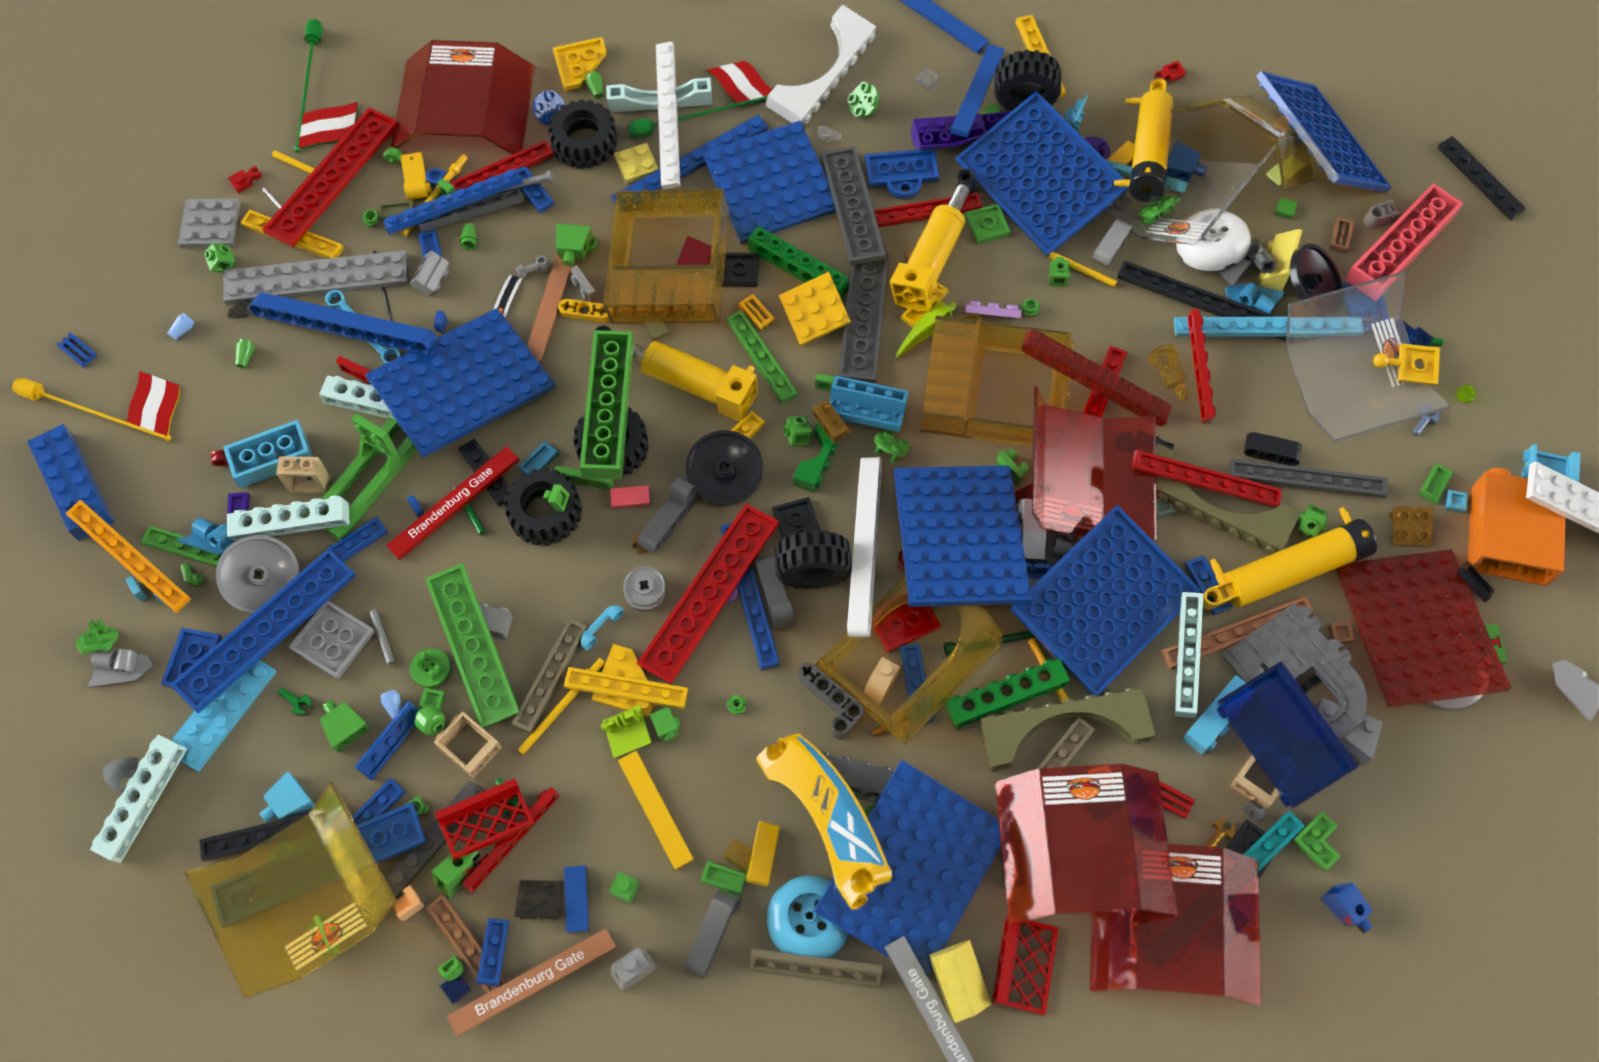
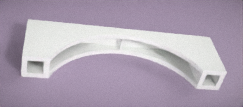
(800, 101)

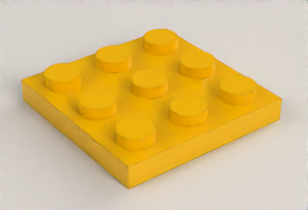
(814, 309)

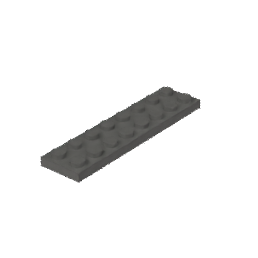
(853, 206)
(865, 312)

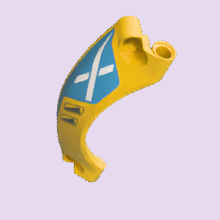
(847, 834)

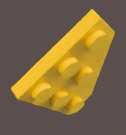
(578, 60)
(623, 663)

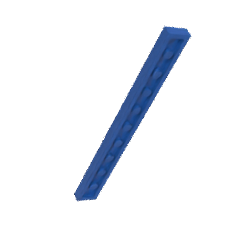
(694, 159)

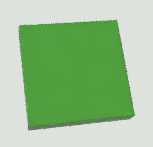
(987, 224)

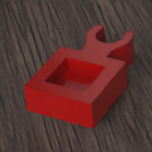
(1171, 71)
(242, 180)

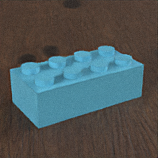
(258, 455)

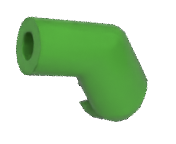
(190, 577)

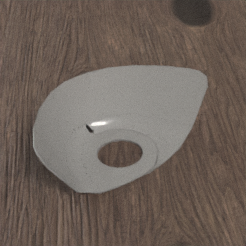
(120, 769)

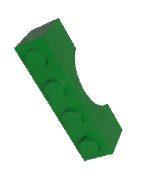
(810, 472)

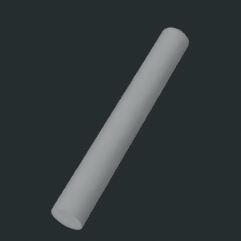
(382, 637)

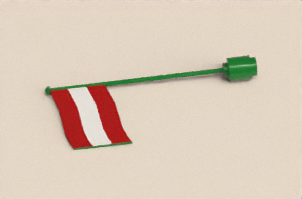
(737, 80)
(323, 124)

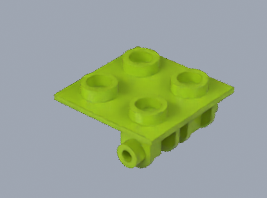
(626, 731)

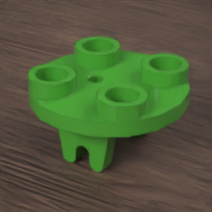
(864, 100)
(889, 443)
(97, 638)
(423, 661)

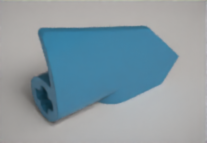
(1255, 296)
(208, 536)

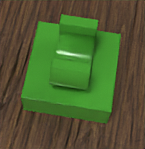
(557, 497)

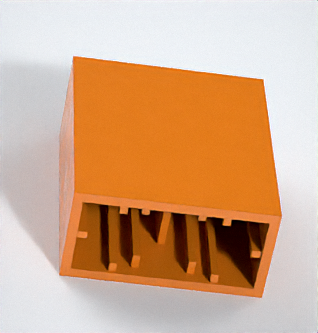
(1513, 534)

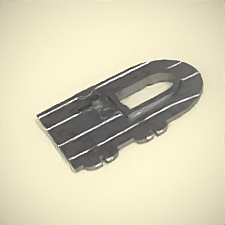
(1304, 649)

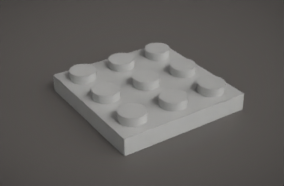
(209, 222)
(332, 639)

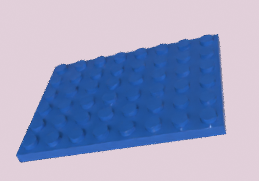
(1323, 133)
(1042, 173)
(460, 382)
(961, 536)
(1105, 600)
(936, 859)

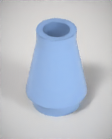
(180, 326)
(391, 702)

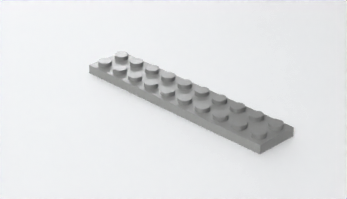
(317, 276)

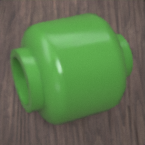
(430, 721)

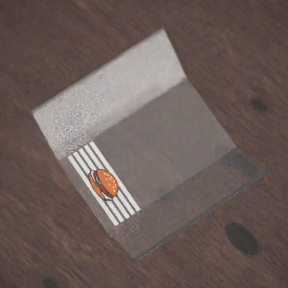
(1199, 206)
(1333, 353)

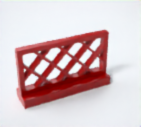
(479, 806)
(1006, 965)

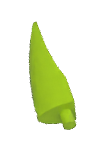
(925, 326)

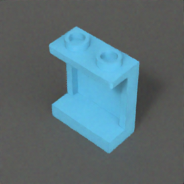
(1564, 465)

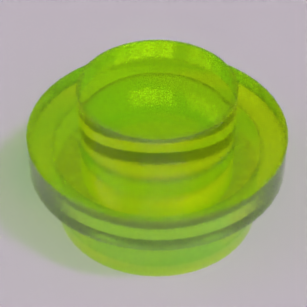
(1466, 393)

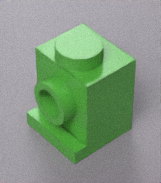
(1059, 272)

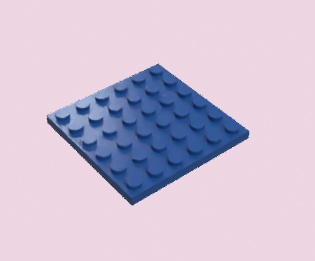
(771, 180)

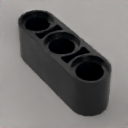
(1272, 449)

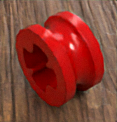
(219, 458)

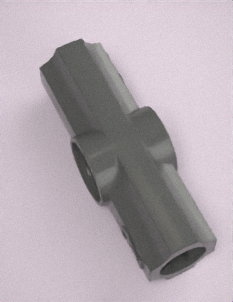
(1261, 257)

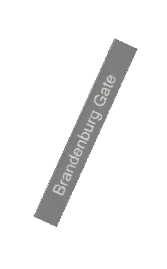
(928, 1001)

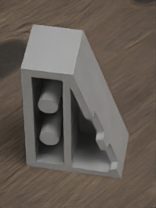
(1362, 739)

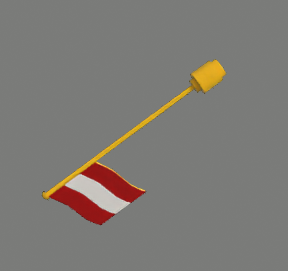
(148, 410)

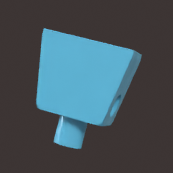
(286, 799)

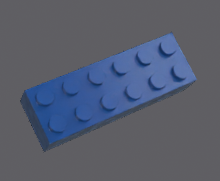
(68, 476)

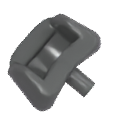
(1254, 811)

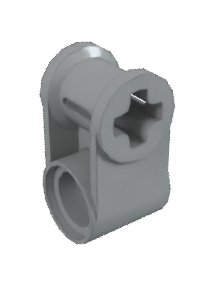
(1382, 214)

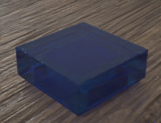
(455, 989)

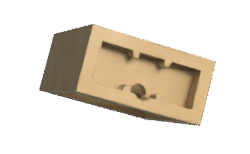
(304, 477)
(482, 758)
(1250, 790)

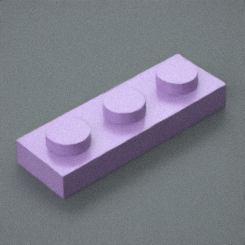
(993, 309)

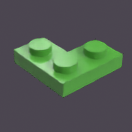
(1313, 844)

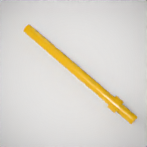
(454, 170)
(555, 713)

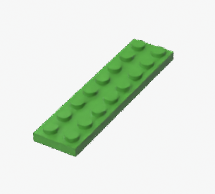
(472, 645)

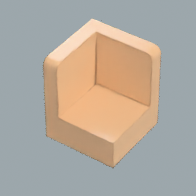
(408, 904)

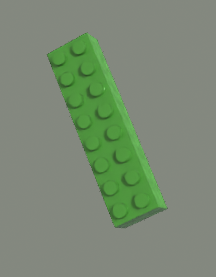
(607, 405)

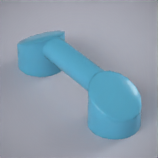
(613, 612)

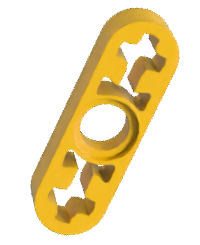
(591, 316)

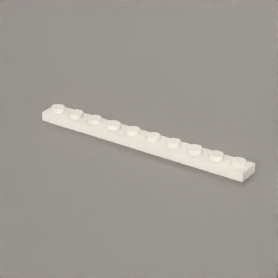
(667, 116)

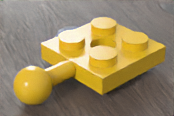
(1406, 368)

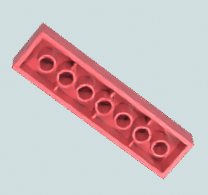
(1407, 236)

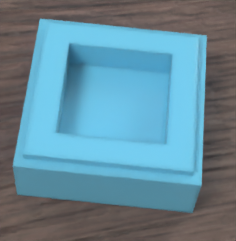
(1456, 501)
(136, 588)

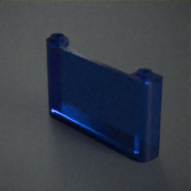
(1286, 735)

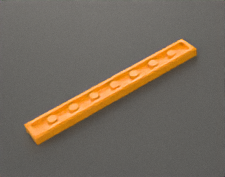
(128, 556)

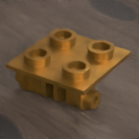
(1412, 525)

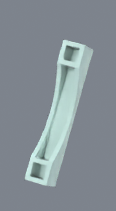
(625, 98)

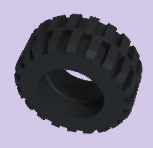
(1027, 66)
(582, 116)
(635, 447)
(545, 529)
(813, 559)

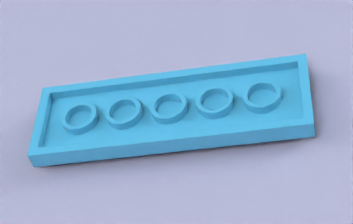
(209, 728)

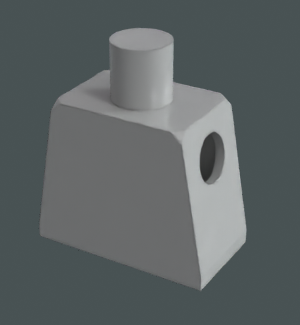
(632, 968)

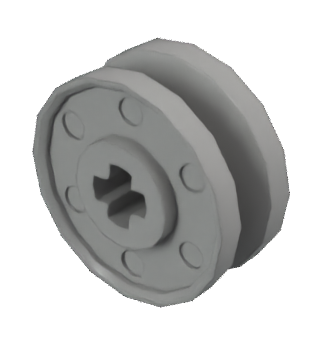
(644, 599)

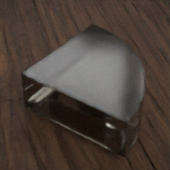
(240, 310)

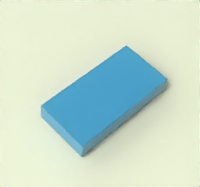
(539, 459)

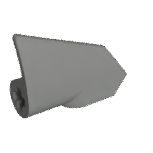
(118, 667)
(1577, 687)

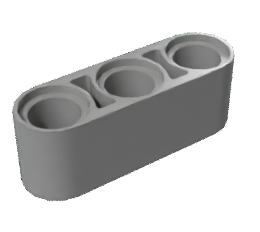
(1112, 242)

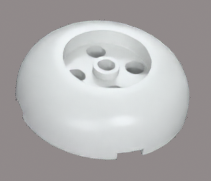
(1224, 244)

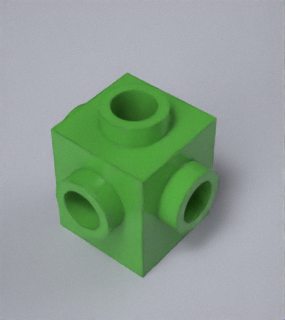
(219, 257)
(797, 430)
(1312, 520)

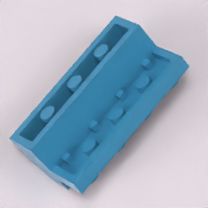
(869, 403)

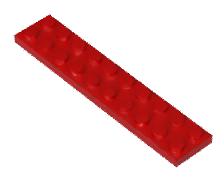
(330, 177)
(708, 594)

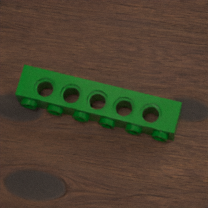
(793, 259)
(1052, 668)

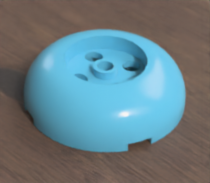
(783, 920)

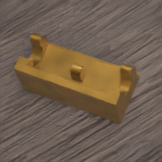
(830, 421)

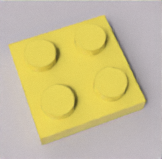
(636, 163)

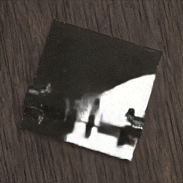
(538, 899)

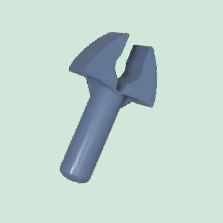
(1424, 421)

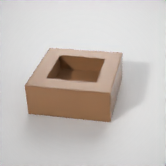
(1342, 632)

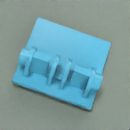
(1075, 115)

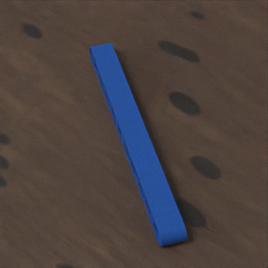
(343, 323)

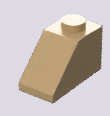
(881, 680)

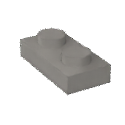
(586, 288)

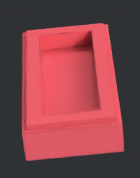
(630, 497)

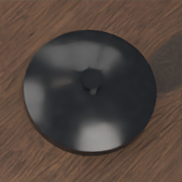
(1313, 272)
(724, 467)

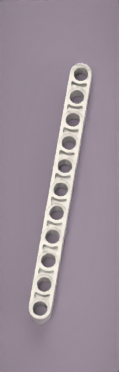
(864, 548)

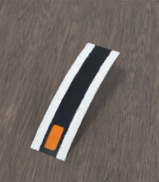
(507, 294)

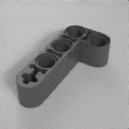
(669, 516)
(774, 593)
(827, 697)
(711, 932)

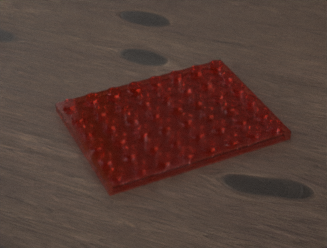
(1421, 628)

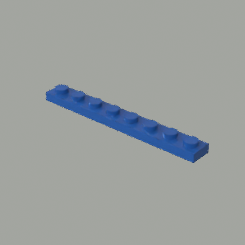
(452, 201)

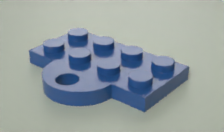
(902, 170)

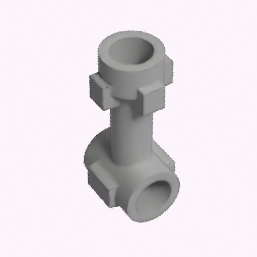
(542, 263)

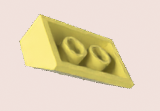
(1281, 250)
(960, 981)

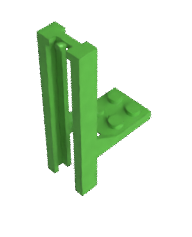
(372, 442)

